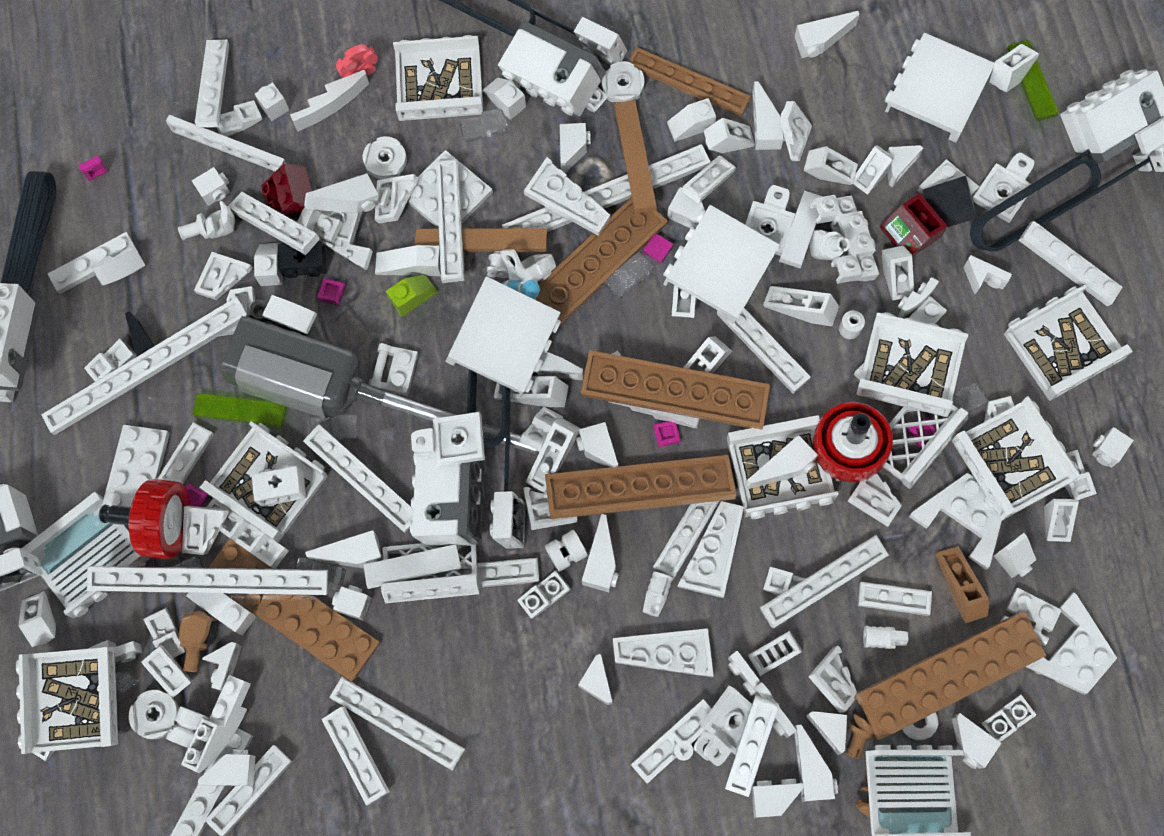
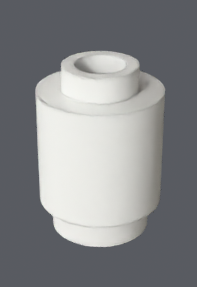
(851, 324)

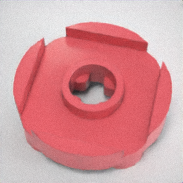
(356, 60)

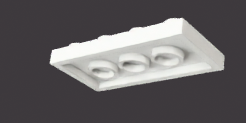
(136, 461)

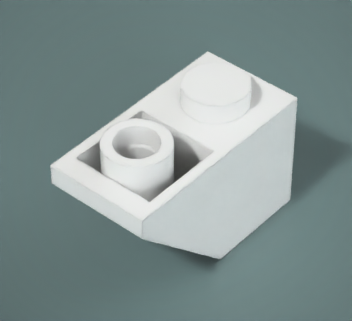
(774, 799)

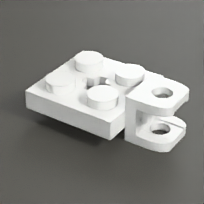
(1009, 178)
(772, 213)
(440, 444)
(719, 733)

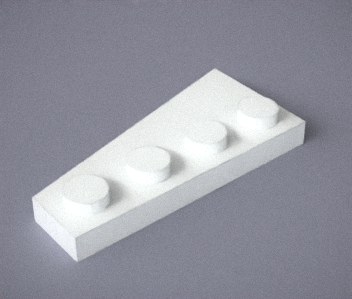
(564, 197)
(713, 557)
(670, 651)

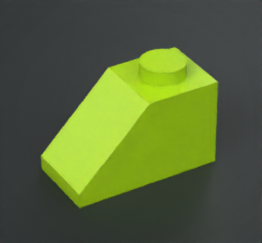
(410, 293)

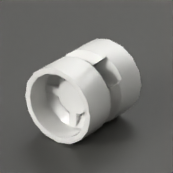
(573, 547)
(186, 726)

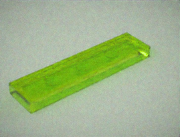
(1036, 89)
(239, 410)

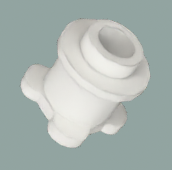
(497, 266)

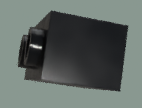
(294, 263)

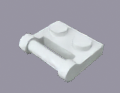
(401, 369)

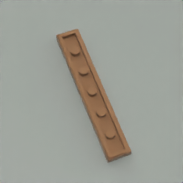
(690, 82)
(635, 156)
(492, 239)

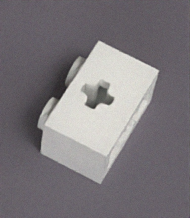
(288, 490)

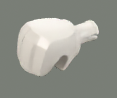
(214, 226)
(827, 245)

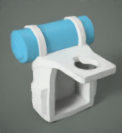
(527, 274)

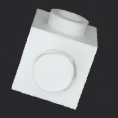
(272, 101)
(212, 186)
(1111, 447)
(351, 602)

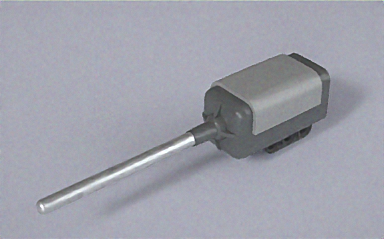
(311, 373)

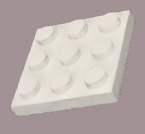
(424, 195)

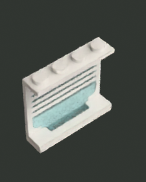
(75, 544)
(912, 791)

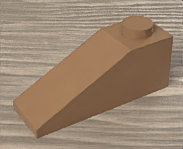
(963, 585)

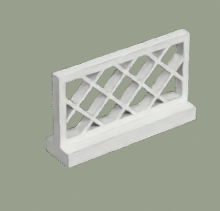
(929, 451)
(449, 586)

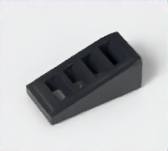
(139, 336)

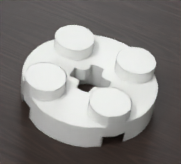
(613, 76)
(378, 149)
(144, 706)

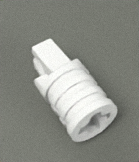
(657, 593)
(884, 637)

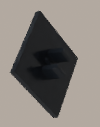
(951, 201)

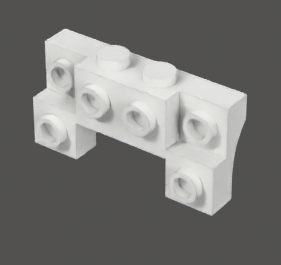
(857, 261)

